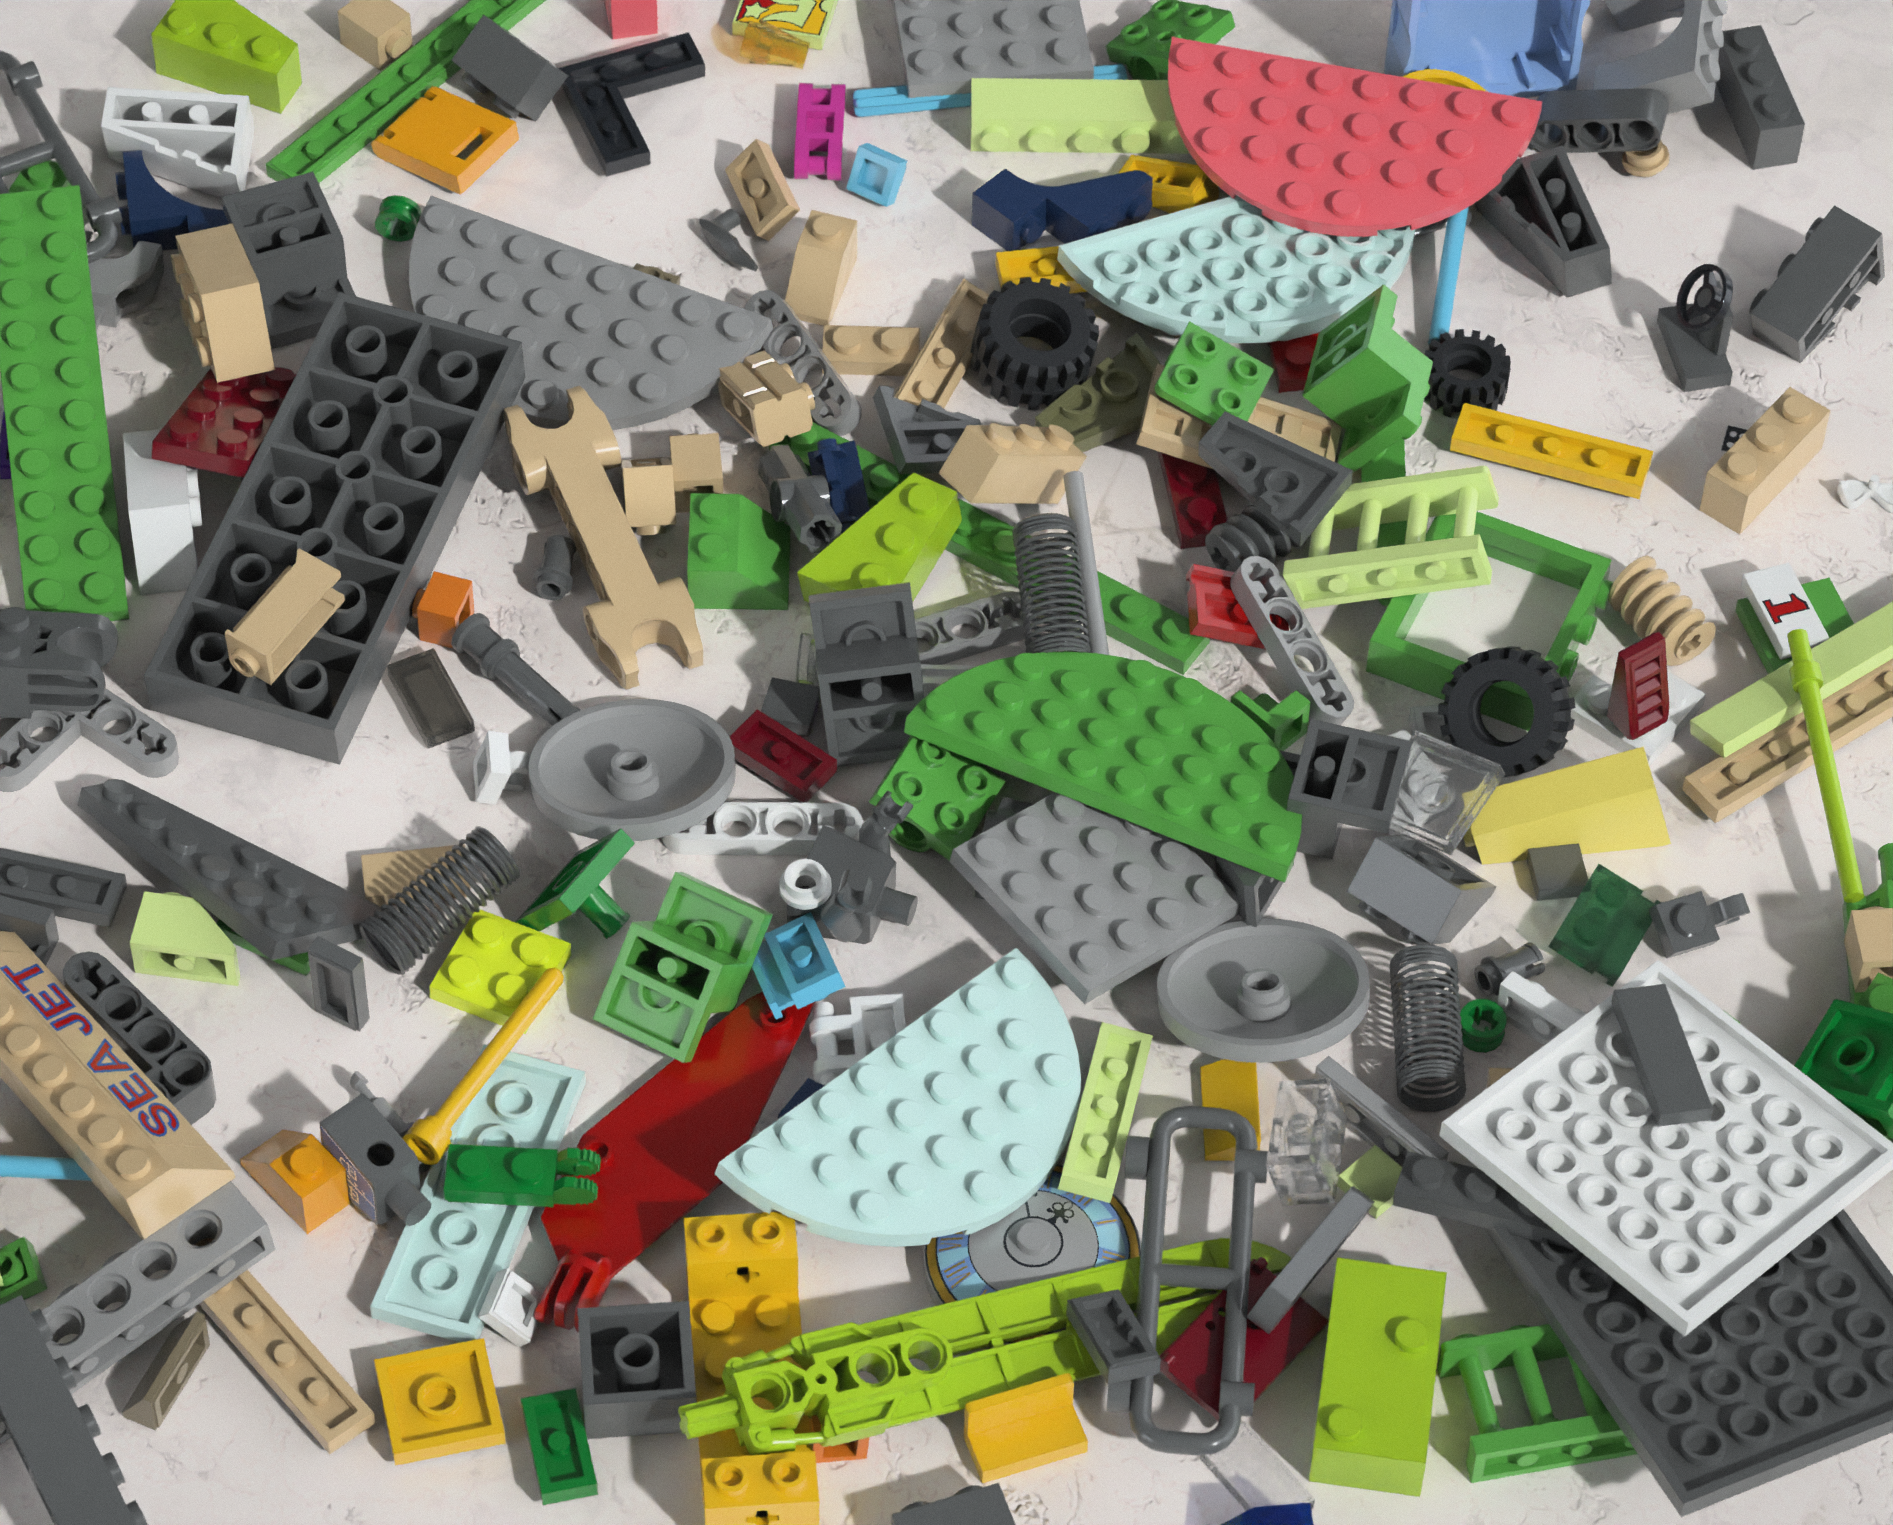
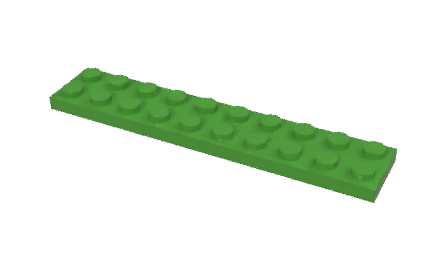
(57, 409)

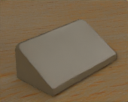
(168, 1372)

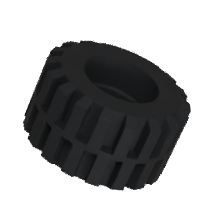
(1039, 313)
(1542, 684)

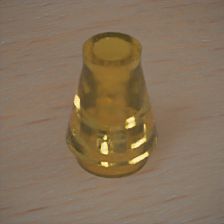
(772, 46)

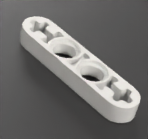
(762, 837)

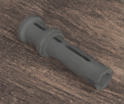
(502, 660)

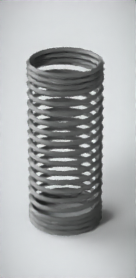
(1050, 560)
(491, 859)
(1426, 1067)

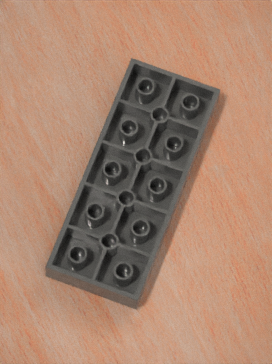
(363, 476)

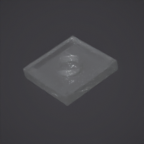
(1442, 792)

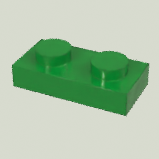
(559, 1446)

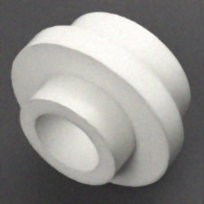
(805, 873)

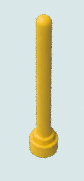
(431, 1136)

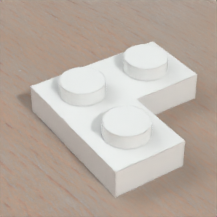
(1592, 708)

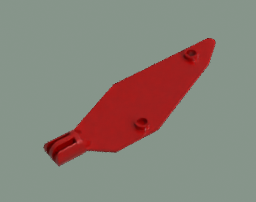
(664, 1152)

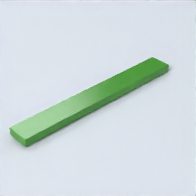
(390, 92)

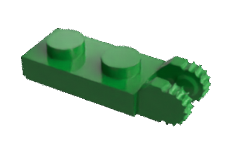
(520, 1175)

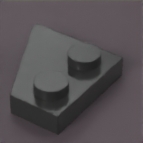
(920, 434)

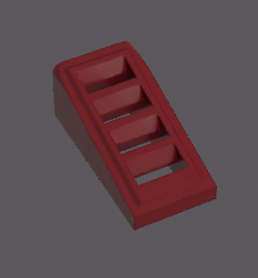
(1640, 687)

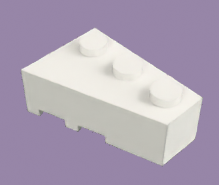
(183, 135)
(161, 516)

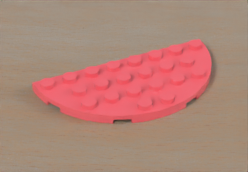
(1339, 142)

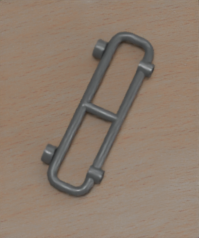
(101, 213)
(1149, 1160)

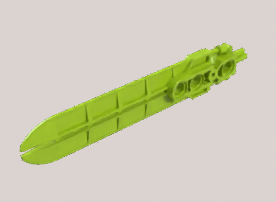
(905, 1394)

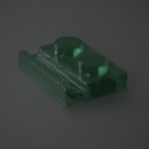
(1604, 925)

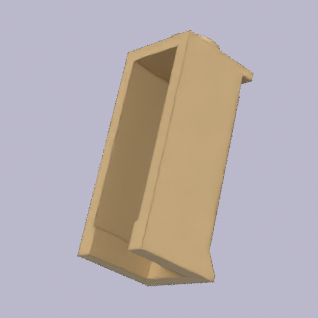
(284, 618)

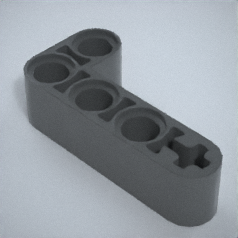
(142, 1033)

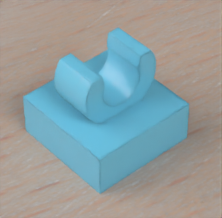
(876, 174)

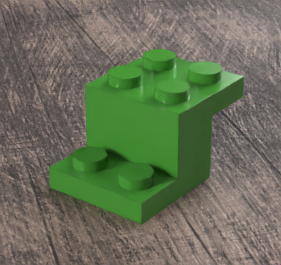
(1368, 379)
(682, 967)

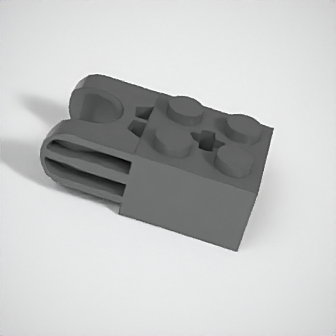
(53, 661)

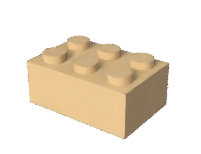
(222, 303)

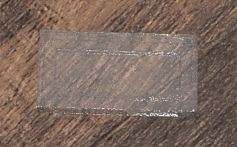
(1255, 1473)

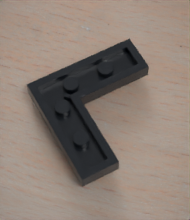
(601, 84)

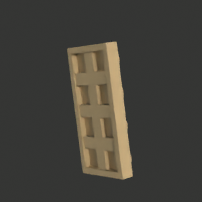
(1178, 433)

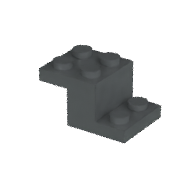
(293, 253)
(866, 670)
(1344, 780)

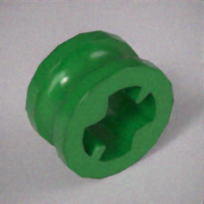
(397, 218)
(1487, 1011)

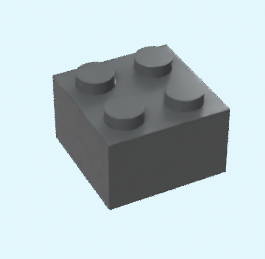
(635, 1368)

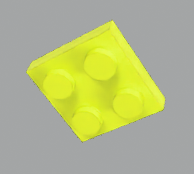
(495, 966)

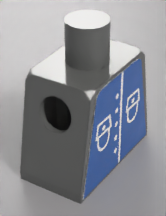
(377, 1163)

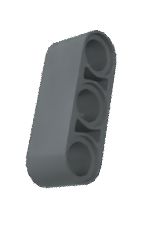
(1601, 120)

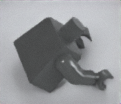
(860, 878)

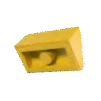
(1234, 1088)

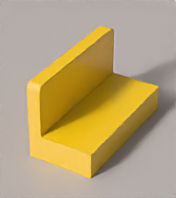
(1023, 1428)

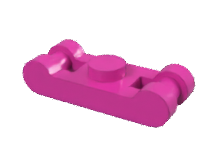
(819, 130)

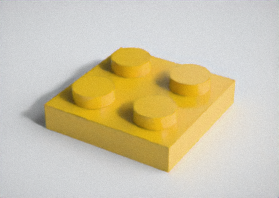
(439, 1401)

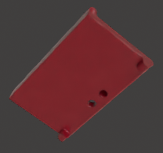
(1196, 1354)

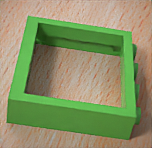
(1506, 701)

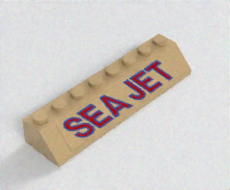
(98, 1098)

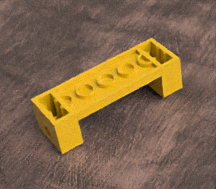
(730, 1320)

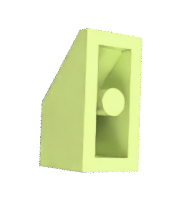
(181, 941)

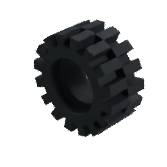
(1468, 354)

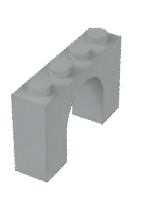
(1679, 67)

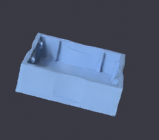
(1499, 44)

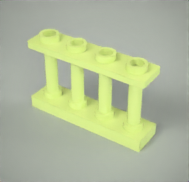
(1397, 569)

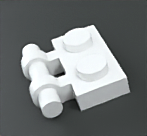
(869, 1025)

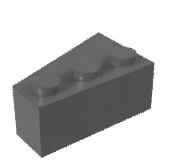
(1818, 283)

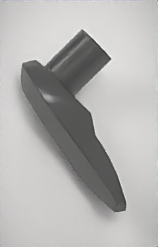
(726, 244)

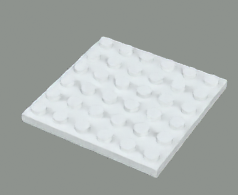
(1678, 1207)

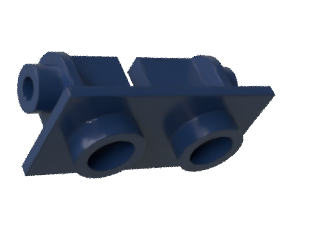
(844, 478)

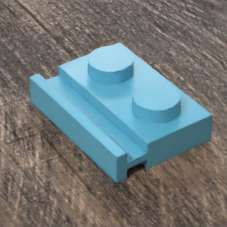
(795, 966)

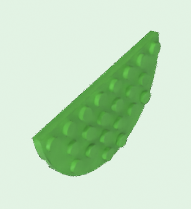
(1126, 744)

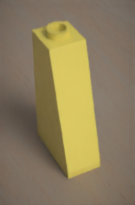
(1596, 803)

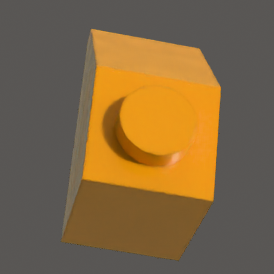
(300, 1177)

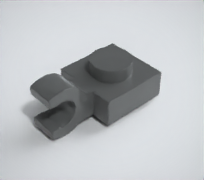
(1691, 923)

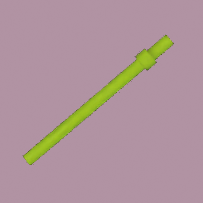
(1808, 681)

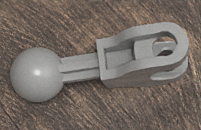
(125, 282)

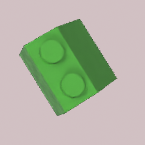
(736, 554)

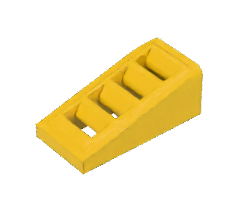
(1181, 185)

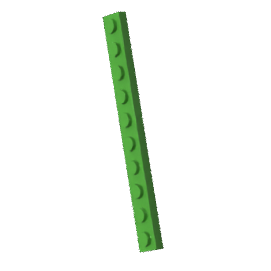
(990, 546)

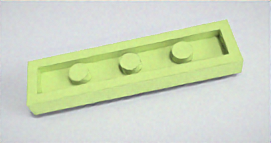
(1105, 1112)

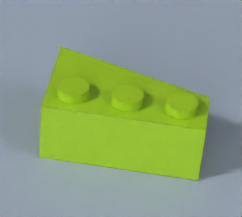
(227, 52)
(889, 543)

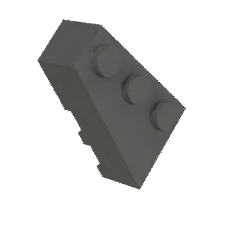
(1550, 221)

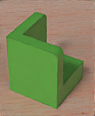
(1281, 721)

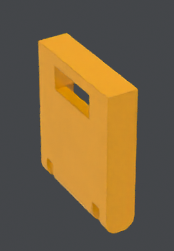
(437, 130)

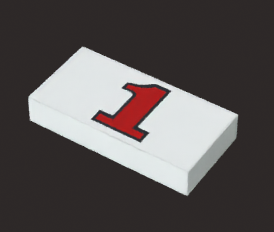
(1782, 606)

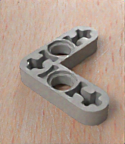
(71, 725)

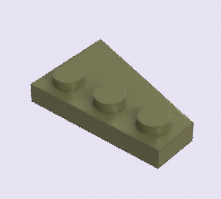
(1107, 402)

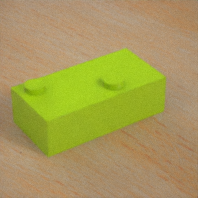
(1378, 1377)

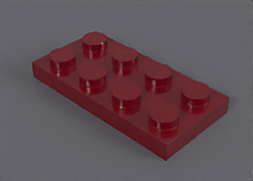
(223, 422)

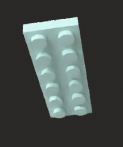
(457, 1248)

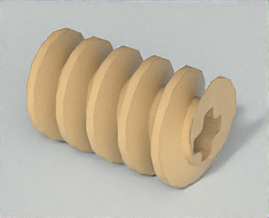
(1655, 606)

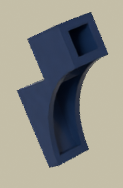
(155, 213)

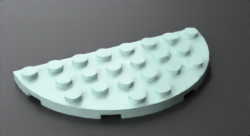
(1234, 272)
(932, 1125)

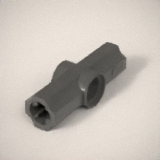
(799, 498)

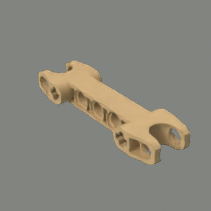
(631, 603)

